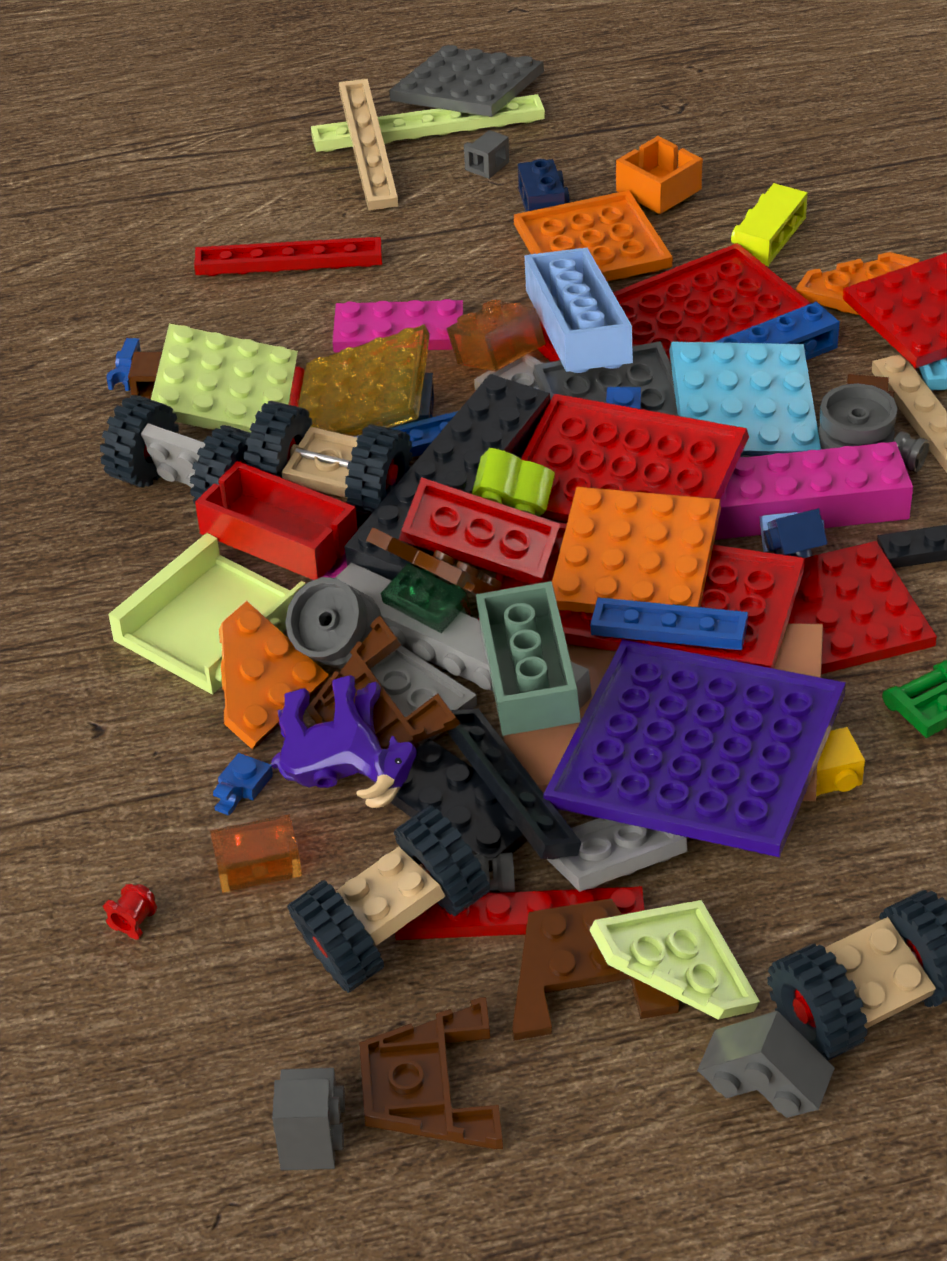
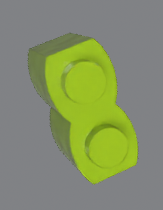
(513, 482)

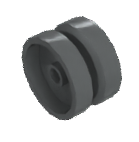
(856, 416)
(329, 620)

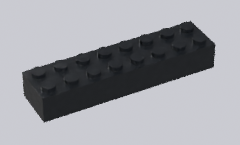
(495, 416)

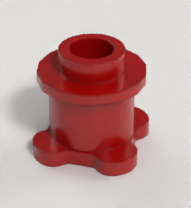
(130, 910)

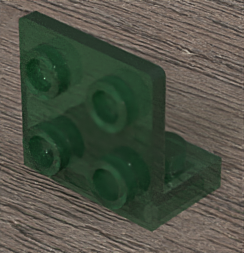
(425, 598)

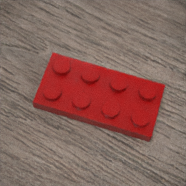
(479, 531)

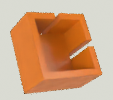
(654, 174)

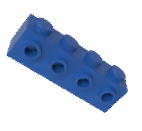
(807, 326)

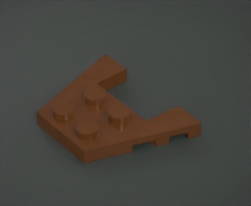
(438, 564)
(388, 720)
(564, 956)
(409, 1080)

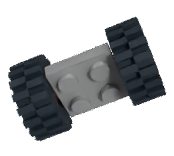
(145, 447)

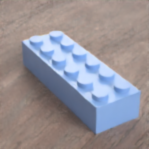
(578, 310)

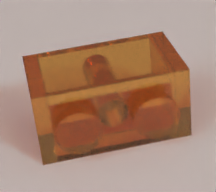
(256, 853)

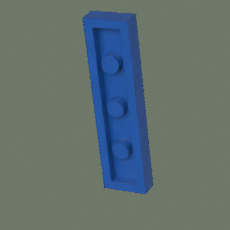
(669, 623)

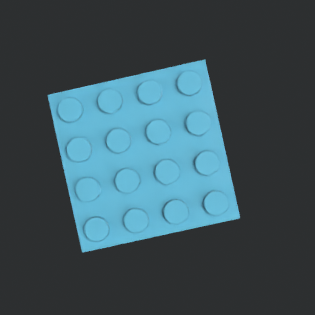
(749, 388)

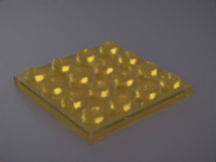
(367, 383)

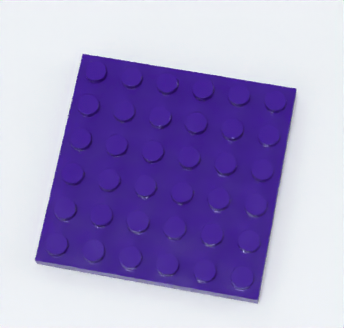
(697, 747)

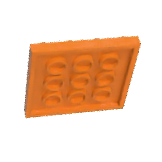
(607, 225)
(635, 548)

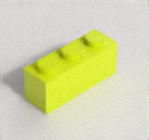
(771, 222)

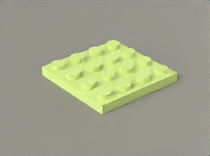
(220, 377)

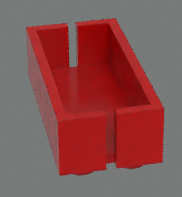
(276, 520)

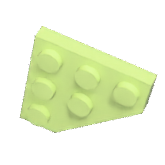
(678, 954)

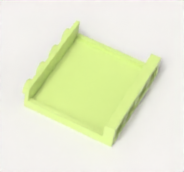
(182, 607)

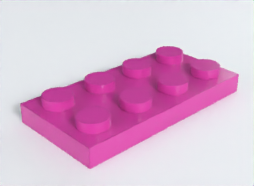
(363, 322)

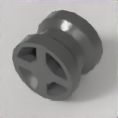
(912, 450)

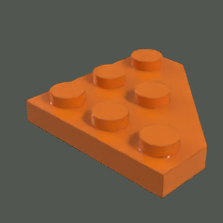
(828, 286)
(257, 672)

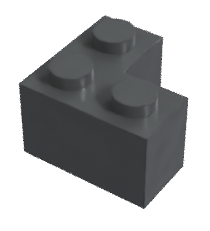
(768, 1058)
(308, 1118)

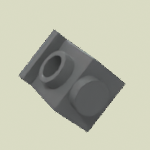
(487, 154)

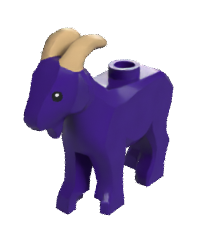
(342, 746)

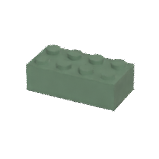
(528, 658)

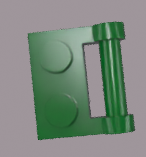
(926, 711)

